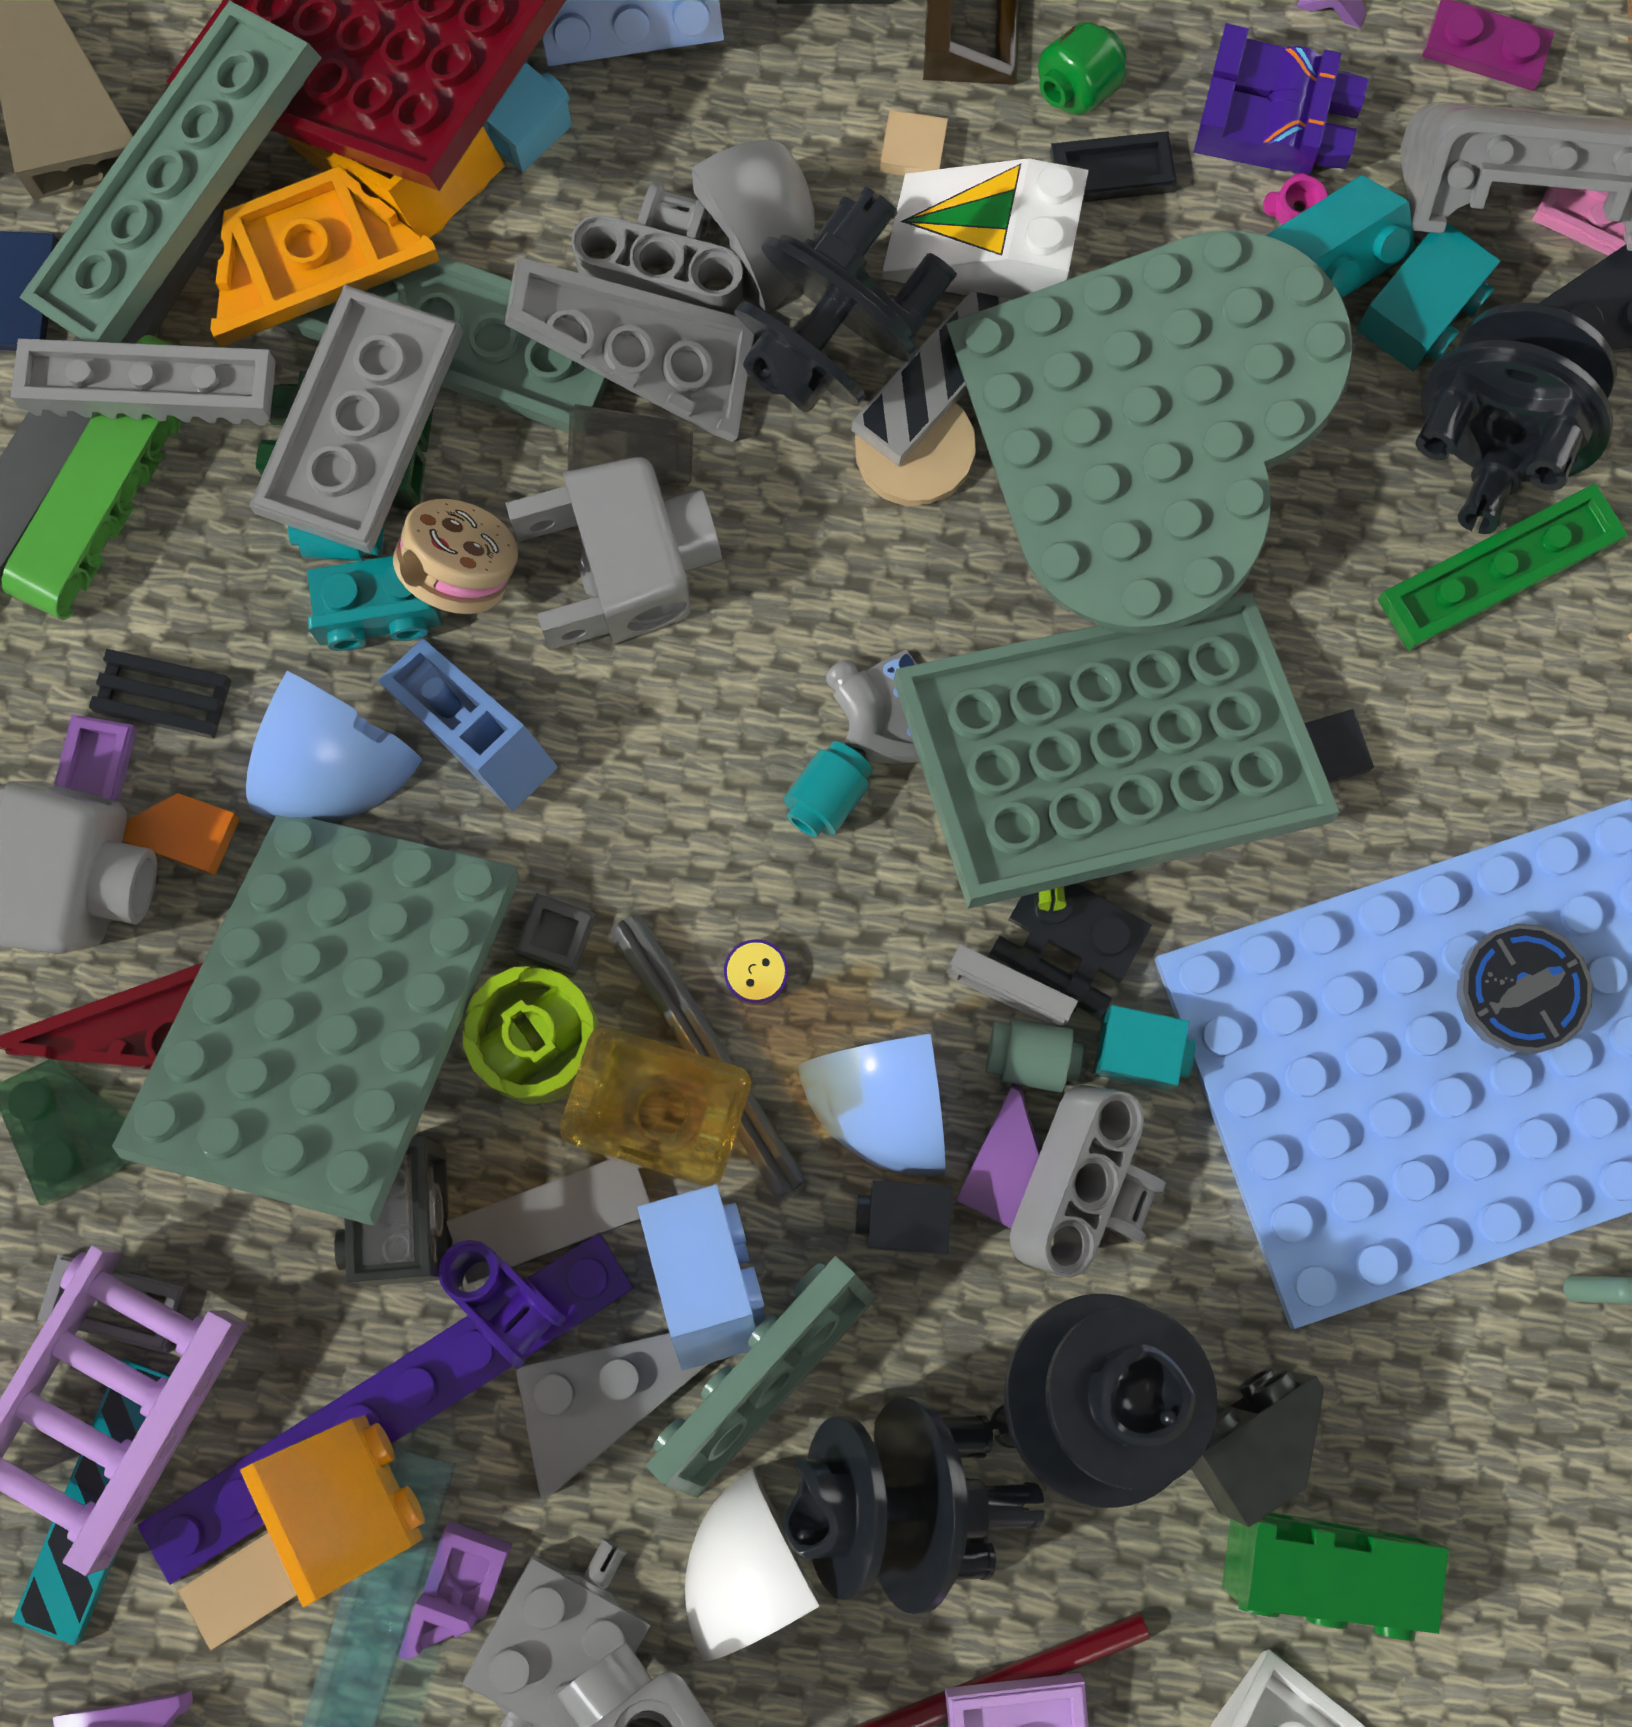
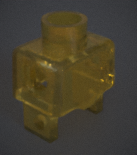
(626, 1069)

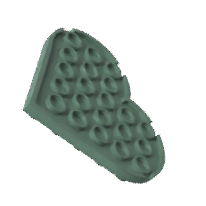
(1145, 416)

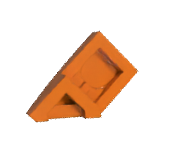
(184, 832)

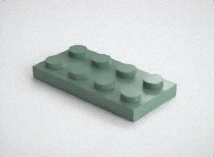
(745, 1397)

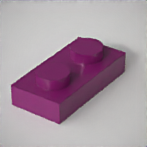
(1488, 44)

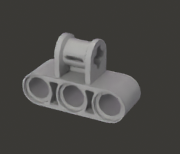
(668, 233)
(1108, 1192)

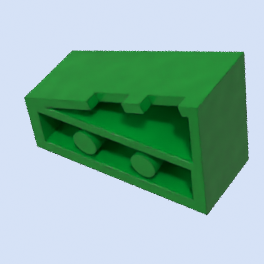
(1336, 1575)

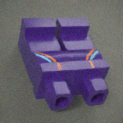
(1273, 106)

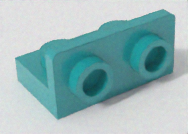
(365, 602)

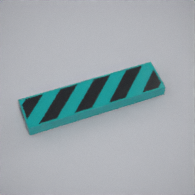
(56, 1596)

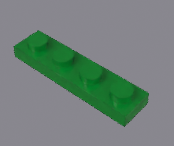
(1502, 567)

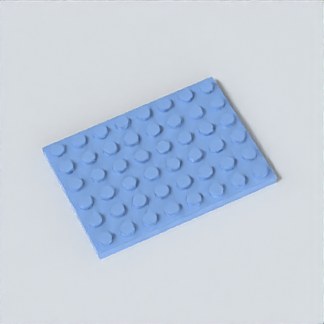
(1367, 1108)

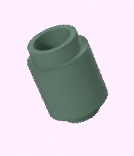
(1034, 1054)

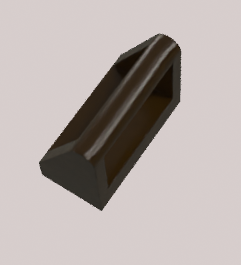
(957, 63)

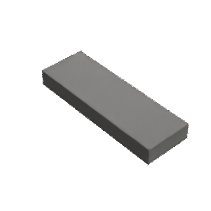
(553, 1215)

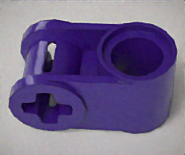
(507, 1307)

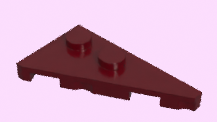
(110, 1031)

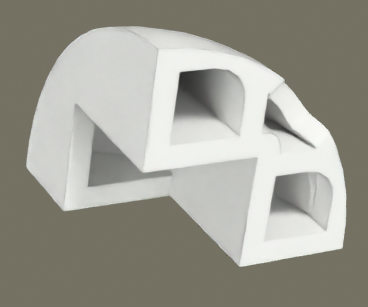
(743, 1573)

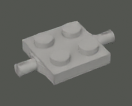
(550, 1636)

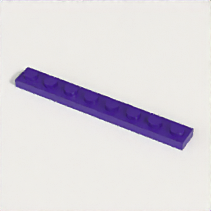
(396, 1398)

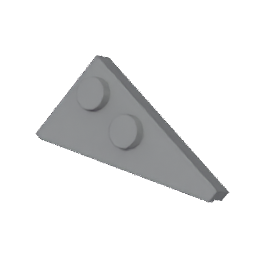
(591, 1400)

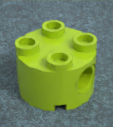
(528, 1033)

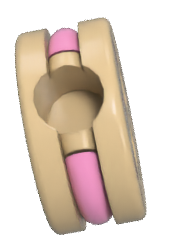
(455, 556)

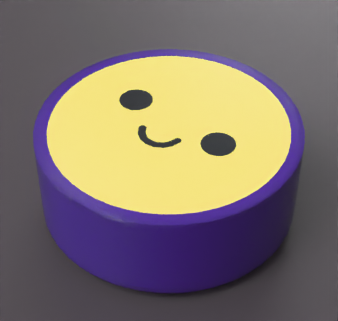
(756, 972)

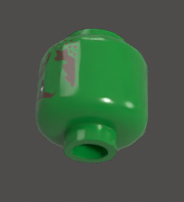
(1083, 67)

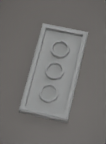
(357, 419)

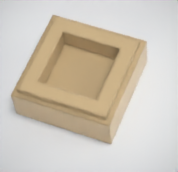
(912, 143)

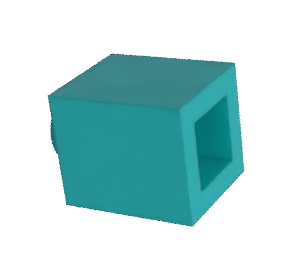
(1144, 1048)

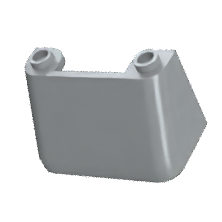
(1460, 148)

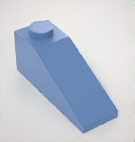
(469, 724)

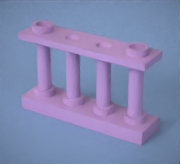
(165, 1403)

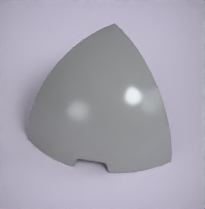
(752, 196)

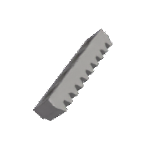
(143, 380)

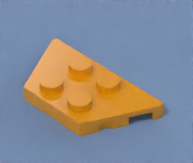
(302, 247)

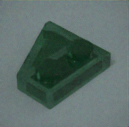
(60, 1130)

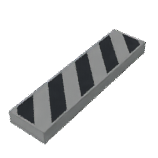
(919, 390)

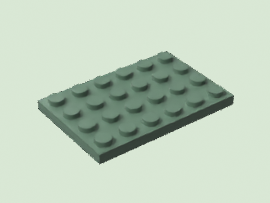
(1111, 751)
(320, 1018)

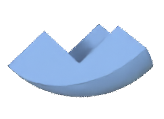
(322, 758)
(881, 1103)

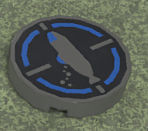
(1524, 989)

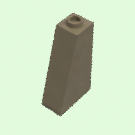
(53, 103)

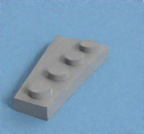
(643, 341)

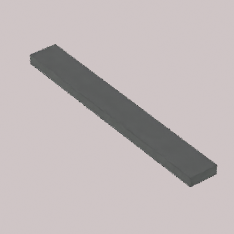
(46, 441)

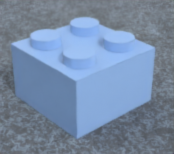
(697, 1270)

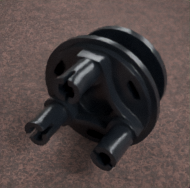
(835, 279)
(1519, 404)
(1107, 1400)
(902, 1505)

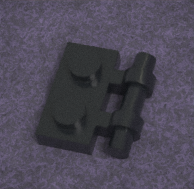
(1088, 929)

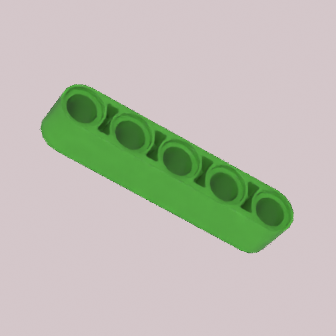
(85, 508)

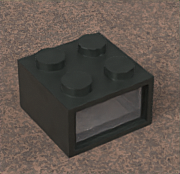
(410, 1228)

